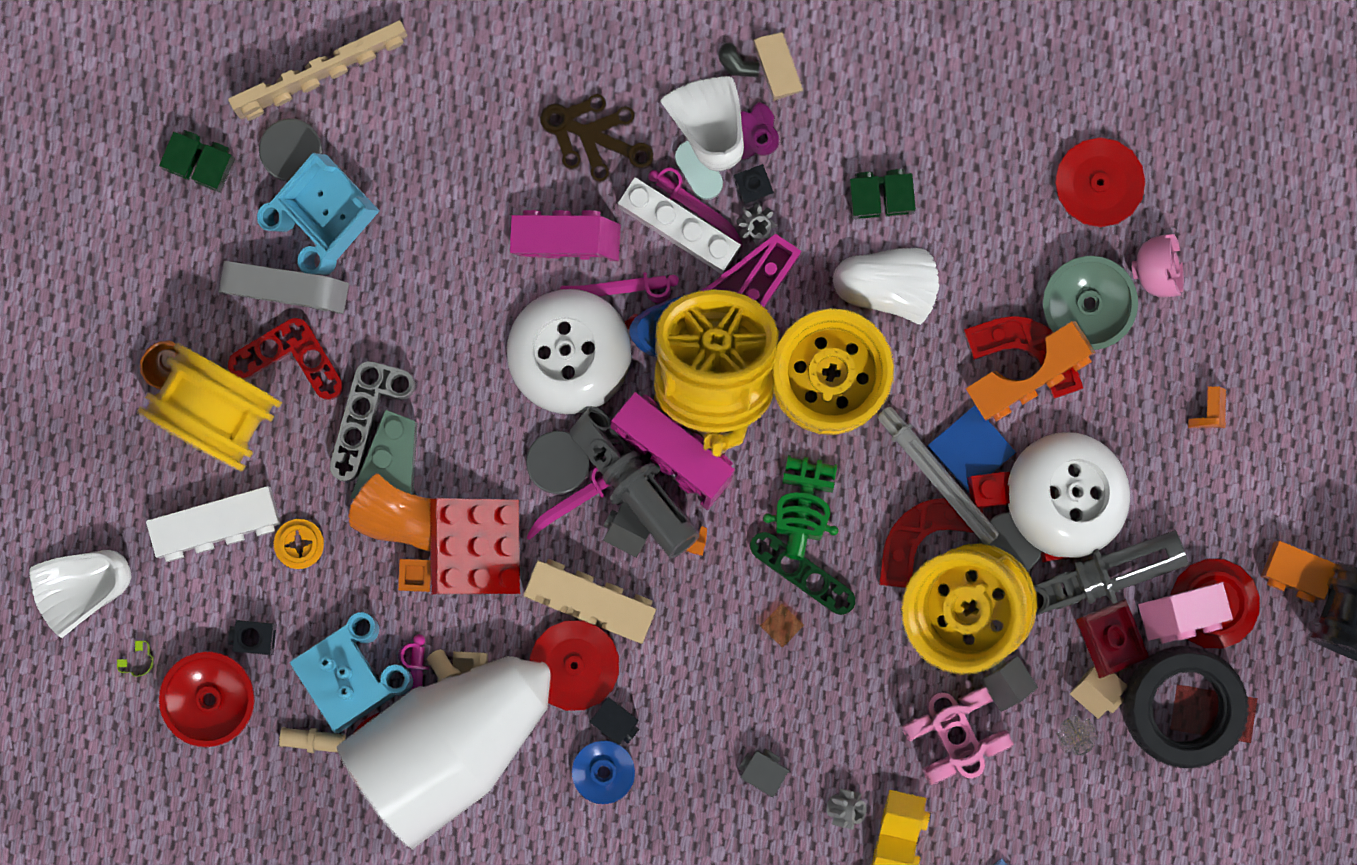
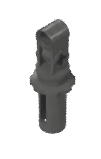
(633, 482)
(1092, 580)

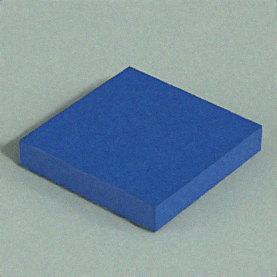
(971, 447)

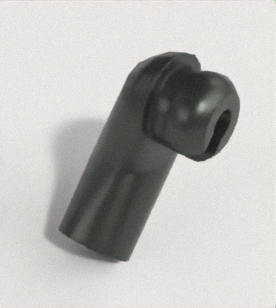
(734, 64)

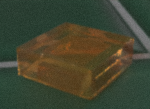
(781, 625)

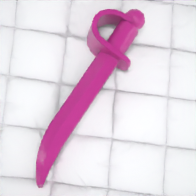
(692, 202)
(633, 285)
(568, 504)
(417, 659)

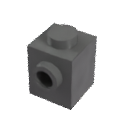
(625, 531)
(1008, 683)
(763, 771)

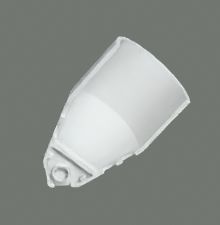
(445, 744)

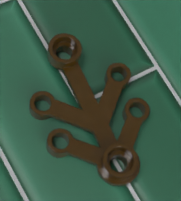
(592, 134)

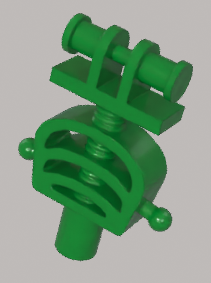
(800, 527)

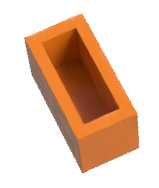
(1299, 571)

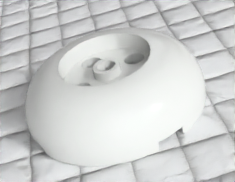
(596, 375)
(1047, 520)

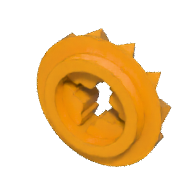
(286, 535)

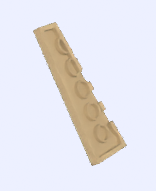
(251, 102)

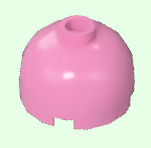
(1159, 266)

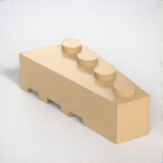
(590, 602)

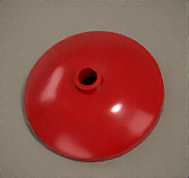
(184, 704)

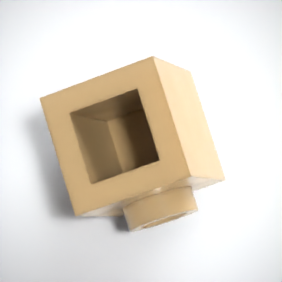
(1099, 694)

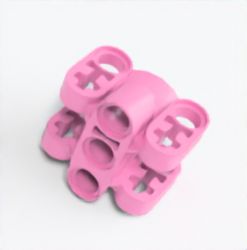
(943, 722)

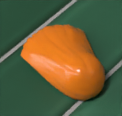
(391, 514)

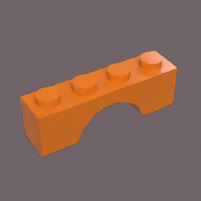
(1065, 350)

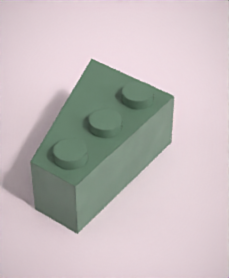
(391, 453)

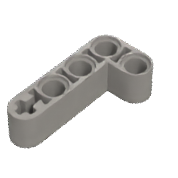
(284, 286)
(365, 422)

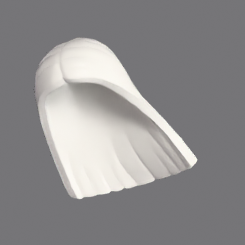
(710, 120)
(890, 282)
(77, 586)

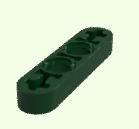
(800, 576)

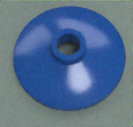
(586, 775)

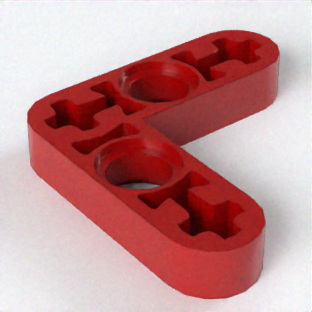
(297, 348)

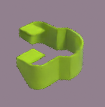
(138, 647)

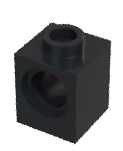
(753, 186)
(267, 635)
(615, 722)

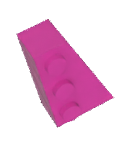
(564, 235)
(760, 271)

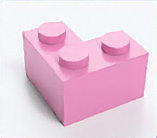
(1181, 614)

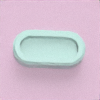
(703, 181)

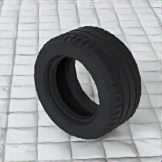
(1228, 723)

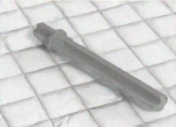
(937, 475)

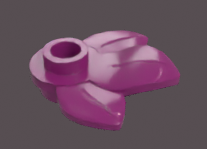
(755, 125)

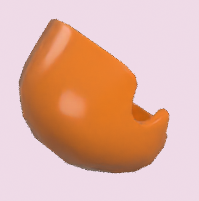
(154, 365)

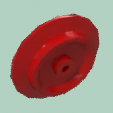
(1105, 162)
(1241, 596)
(596, 662)

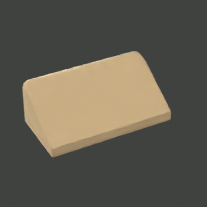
(777, 65)

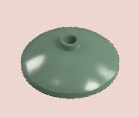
(1106, 284)

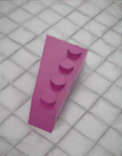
(673, 449)

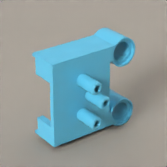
(324, 207)
(328, 684)

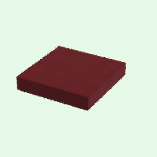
(1112, 638)

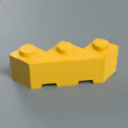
(900, 828)

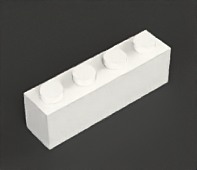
(678, 226)
(212, 523)

